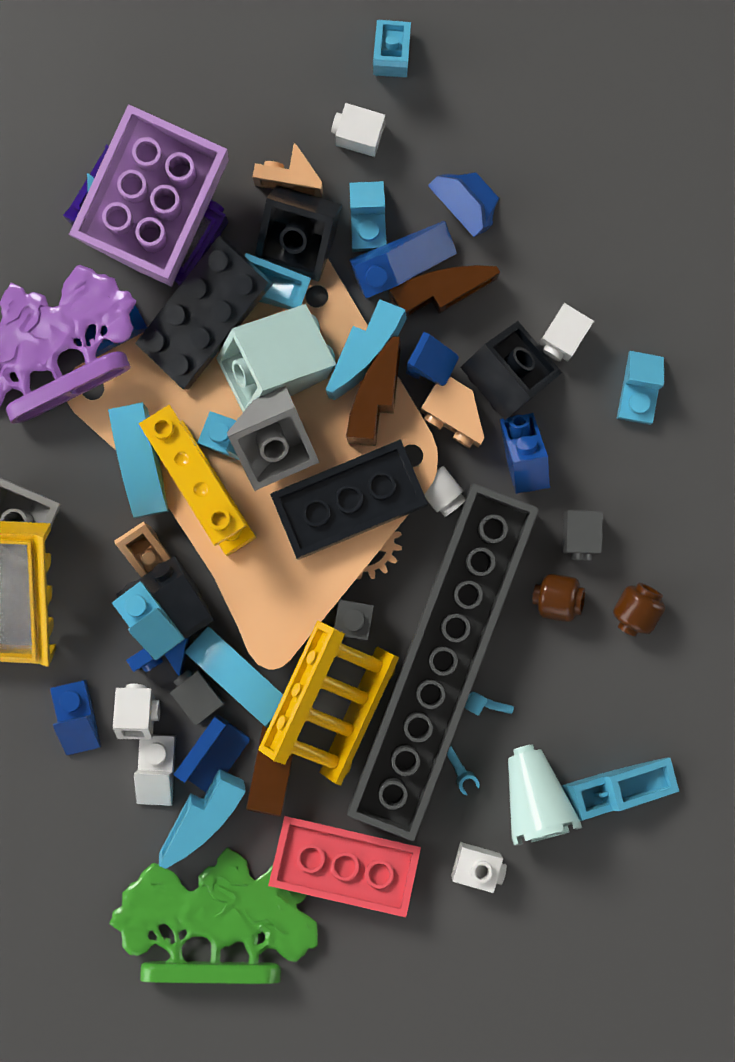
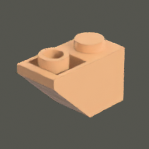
(455, 410)

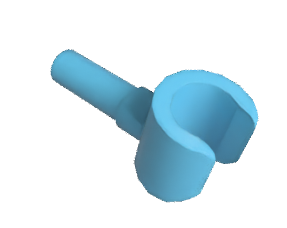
(476, 703)
(462, 773)

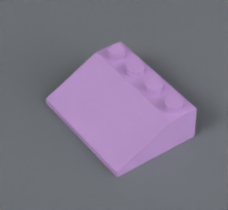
(150, 194)

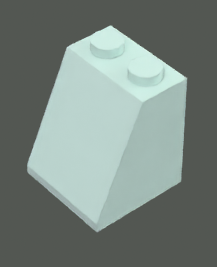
(275, 354)

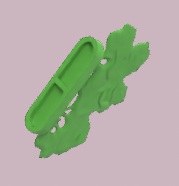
(225, 911)

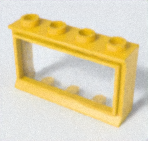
(25, 594)

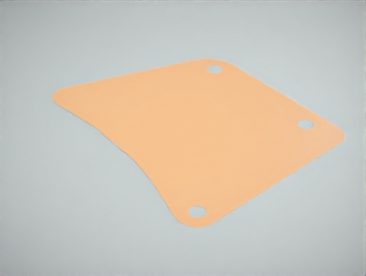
(263, 582)

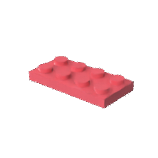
(345, 866)

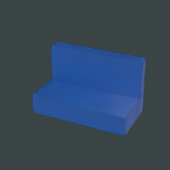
(213, 751)

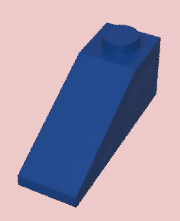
(402, 259)

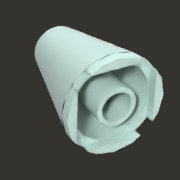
(537, 798)

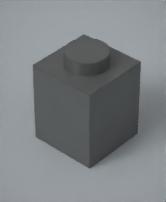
(582, 533)
(354, 619)
(196, 695)

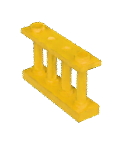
(197, 480)
(302, 690)

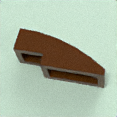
(442, 287)
(375, 395)
(268, 783)

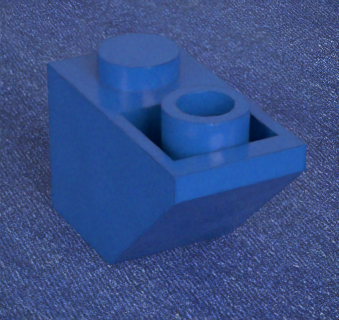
(525, 453)

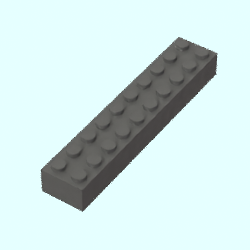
(442, 662)

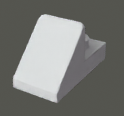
(155, 770)

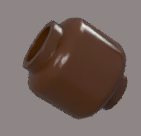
(559, 597)
(639, 609)

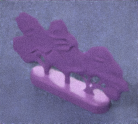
(37, 334)

